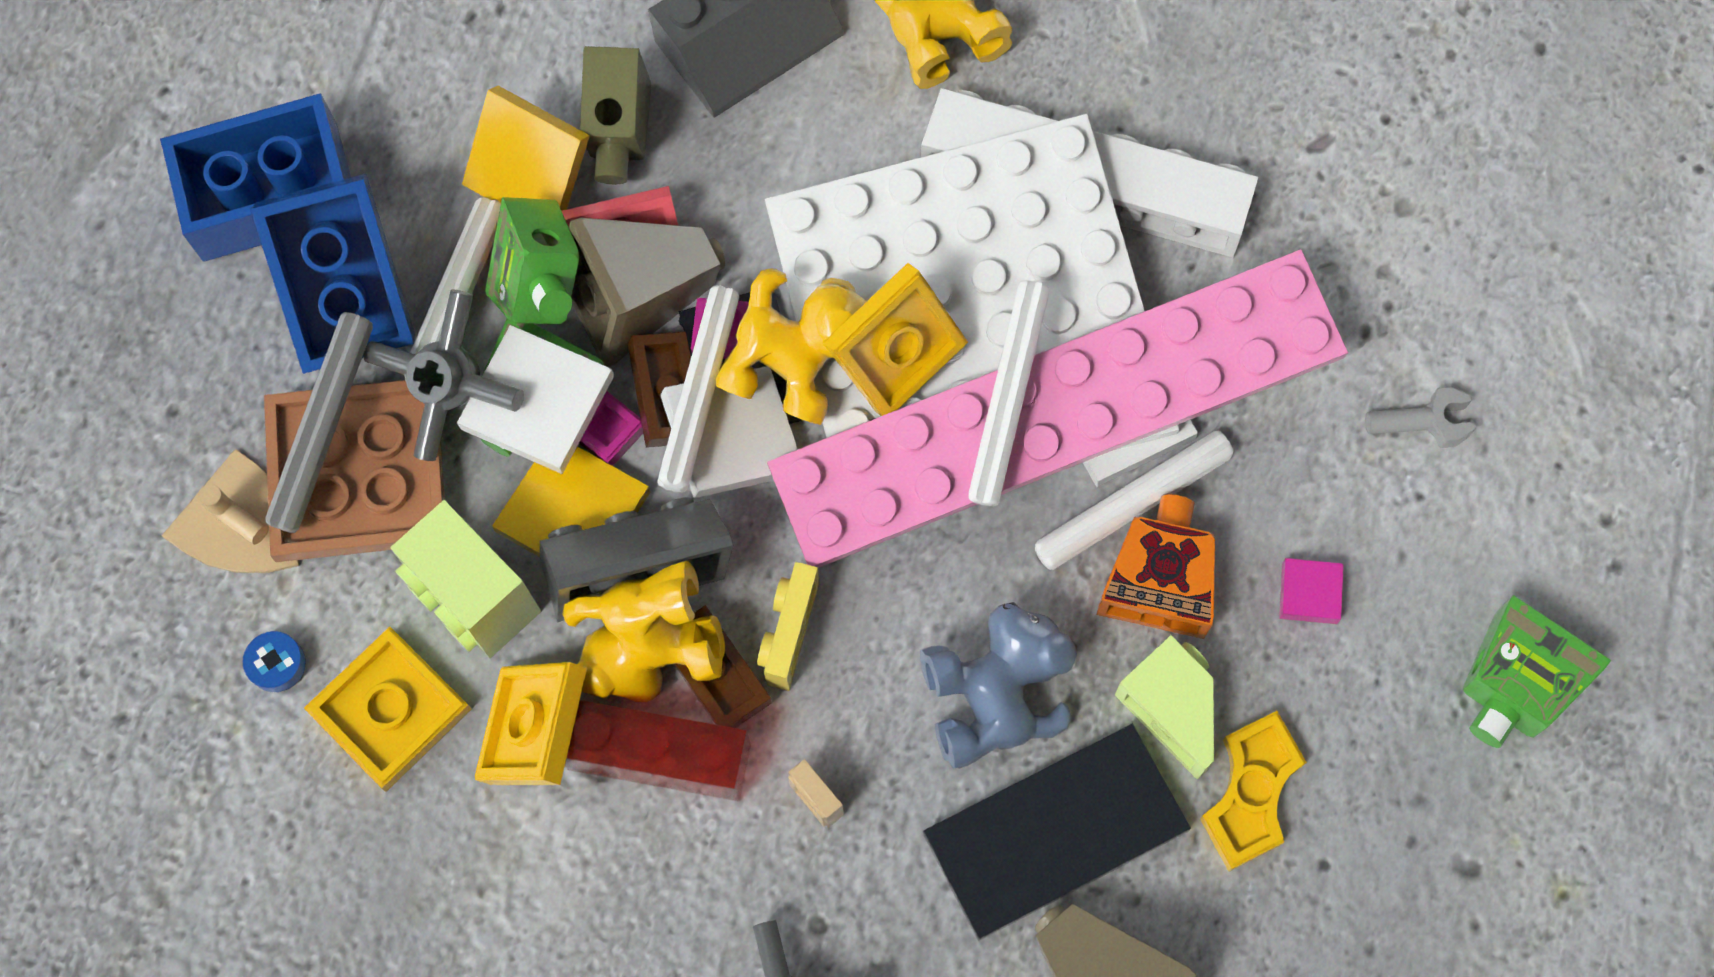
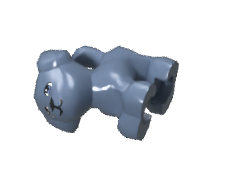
(1022, 651)

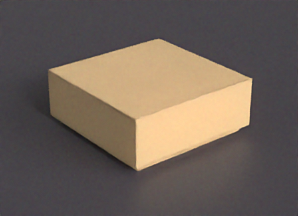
(815, 794)

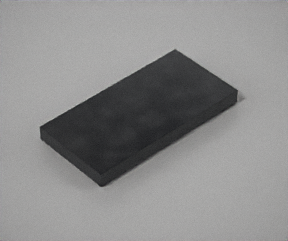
(1055, 831)

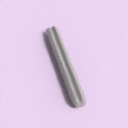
(319, 422)

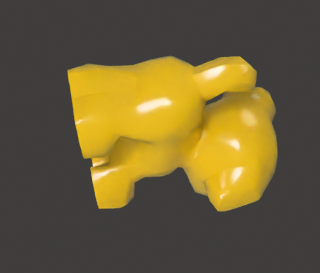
(924, 22)
(788, 346)
(646, 629)

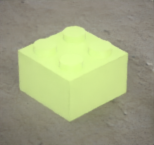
(456, 569)

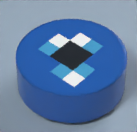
(274, 661)

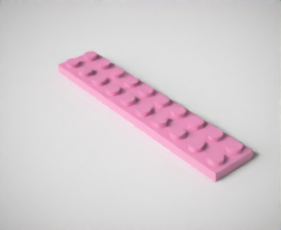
(1075, 408)

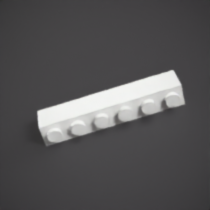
(1150, 187)

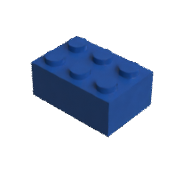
(246, 160)
(331, 260)

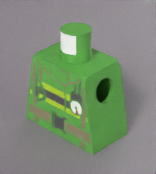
(532, 262)
(1527, 673)

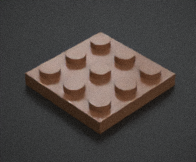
(369, 480)

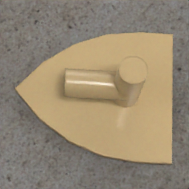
(227, 521)

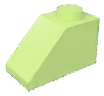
(1175, 702)

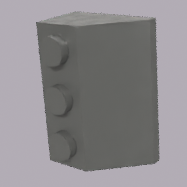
(739, 45)
(635, 548)

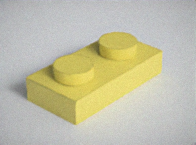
(781, 649)

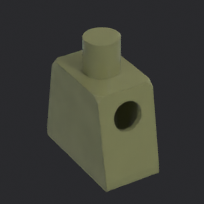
(614, 109)

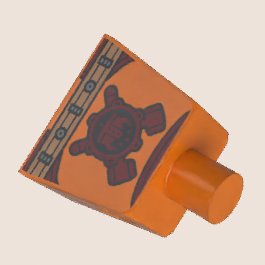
(1164, 573)

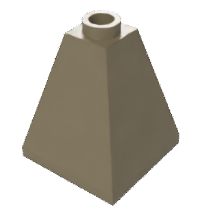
(637, 278)
(1089, 947)

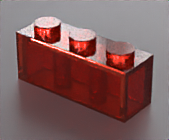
(659, 750)

